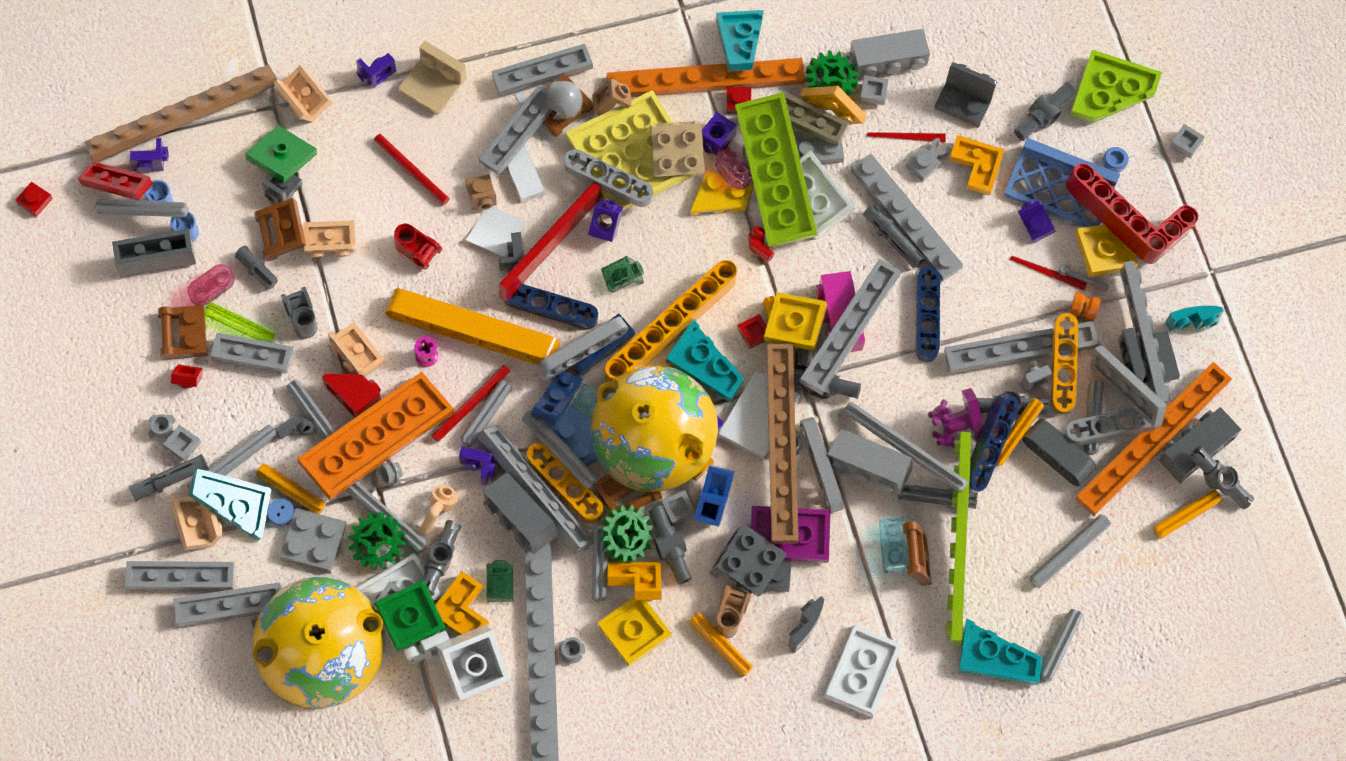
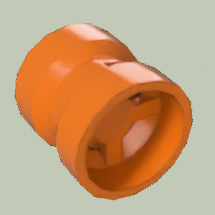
(1090, 309)

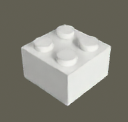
(472, 662)

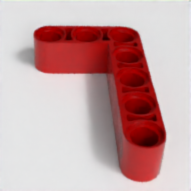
(1125, 220)

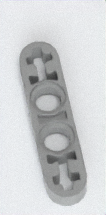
(610, 174)
(582, 348)
(1112, 420)
(821, 464)

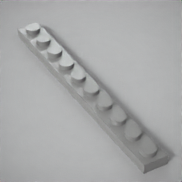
(541, 655)

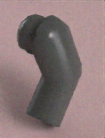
(295, 425)

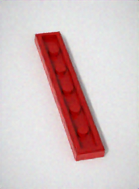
(549, 241)

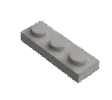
(252, 353)

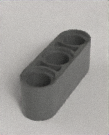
(1059, 452)

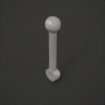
(1065, 270)

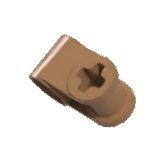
(732, 607)

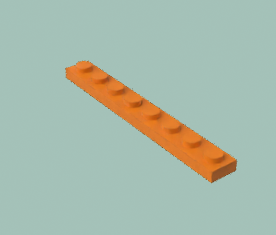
(711, 77)
(1149, 444)

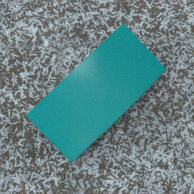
(1200, 316)

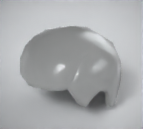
(564, 99)

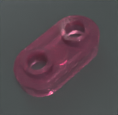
(733, 169)
(209, 284)

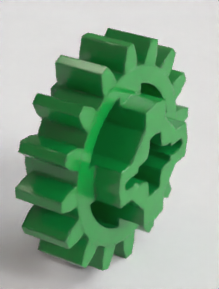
(832, 66)
(630, 523)
(376, 551)

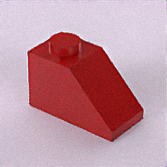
(352, 391)

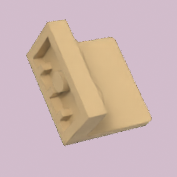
(434, 78)
(677, 148)

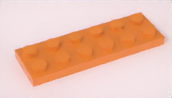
(375, 436)

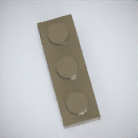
(815, 120)

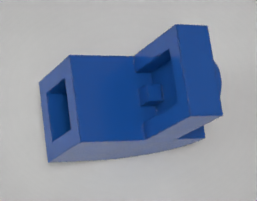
(714, 495)

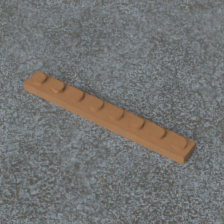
(180, 113)
(782, 444)

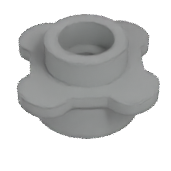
(158, 420)

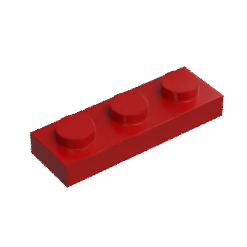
(115, 180)

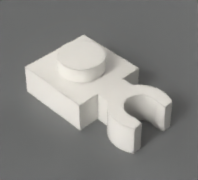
(426, 649)

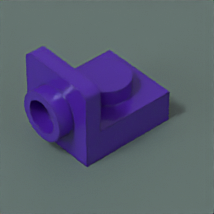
(378, 71)
(1036, 220)
(475, 459)

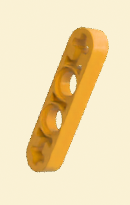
(1068, 363)
(560, 486)

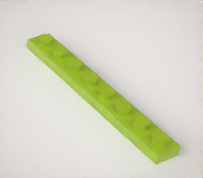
(958, 550)

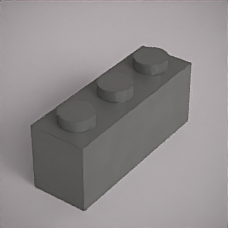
(154, 252)
(1212, 434)
(519, 513)

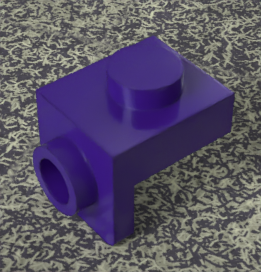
(150, 160)

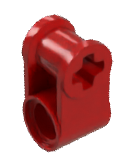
(419, 249)

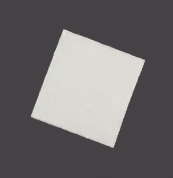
(494, 230)

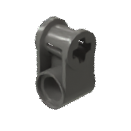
(300, 309)

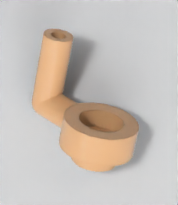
(442, 499)

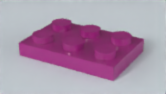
(812, 533)

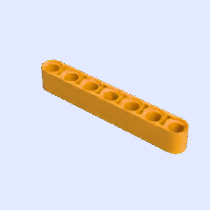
(676, 313)
(470, 327)

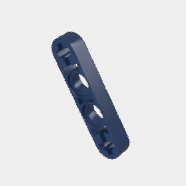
(552, 301)
(930, 314)
(995, 443)

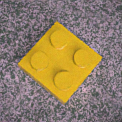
(1102, 250)
(795, 321)
(634, 630)

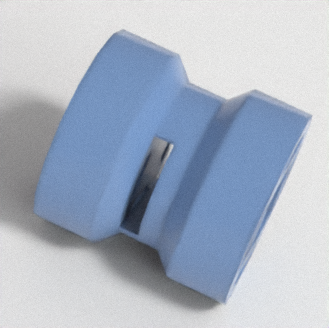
(159, 191)
(187, 222)

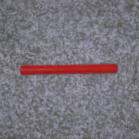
(411, 169)
(463, 410)

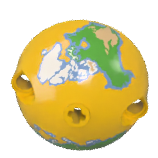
(648, 450)
(322, 670)

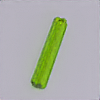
(239, 323)

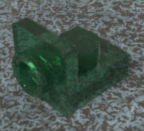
(622, 273)
(499, 581)

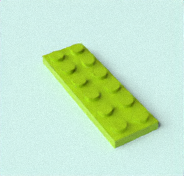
(776, 170)

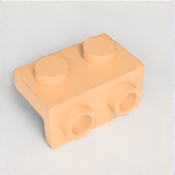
(303, 94)
(329, 237)
(355, 350)
(195, 523)

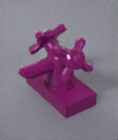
(958, 421)

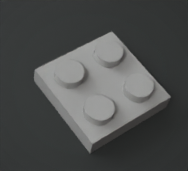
(313, 540)

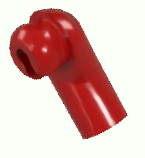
(757, 246)

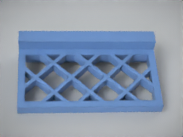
(1063, 163)

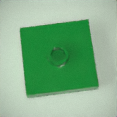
(281, 153)
(410, 615)

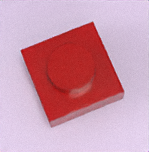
(736, 95)
(34, 199)
(753, 331)
(186, 376)

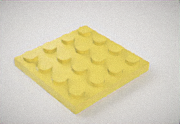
(625, 142)

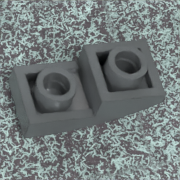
(810, 615)

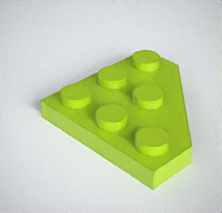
(1112, 86)

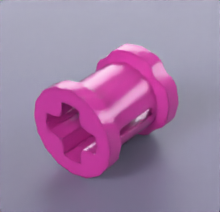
(420, 355)

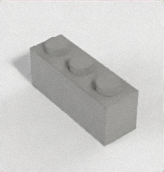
(890, 53)
(870, 462)

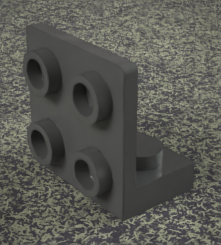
(966, 94)
(1130, 350)
(749, 560)

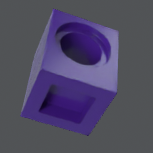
(718, 125)
(601, 229)

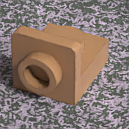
(609, 95)
(481, 192)

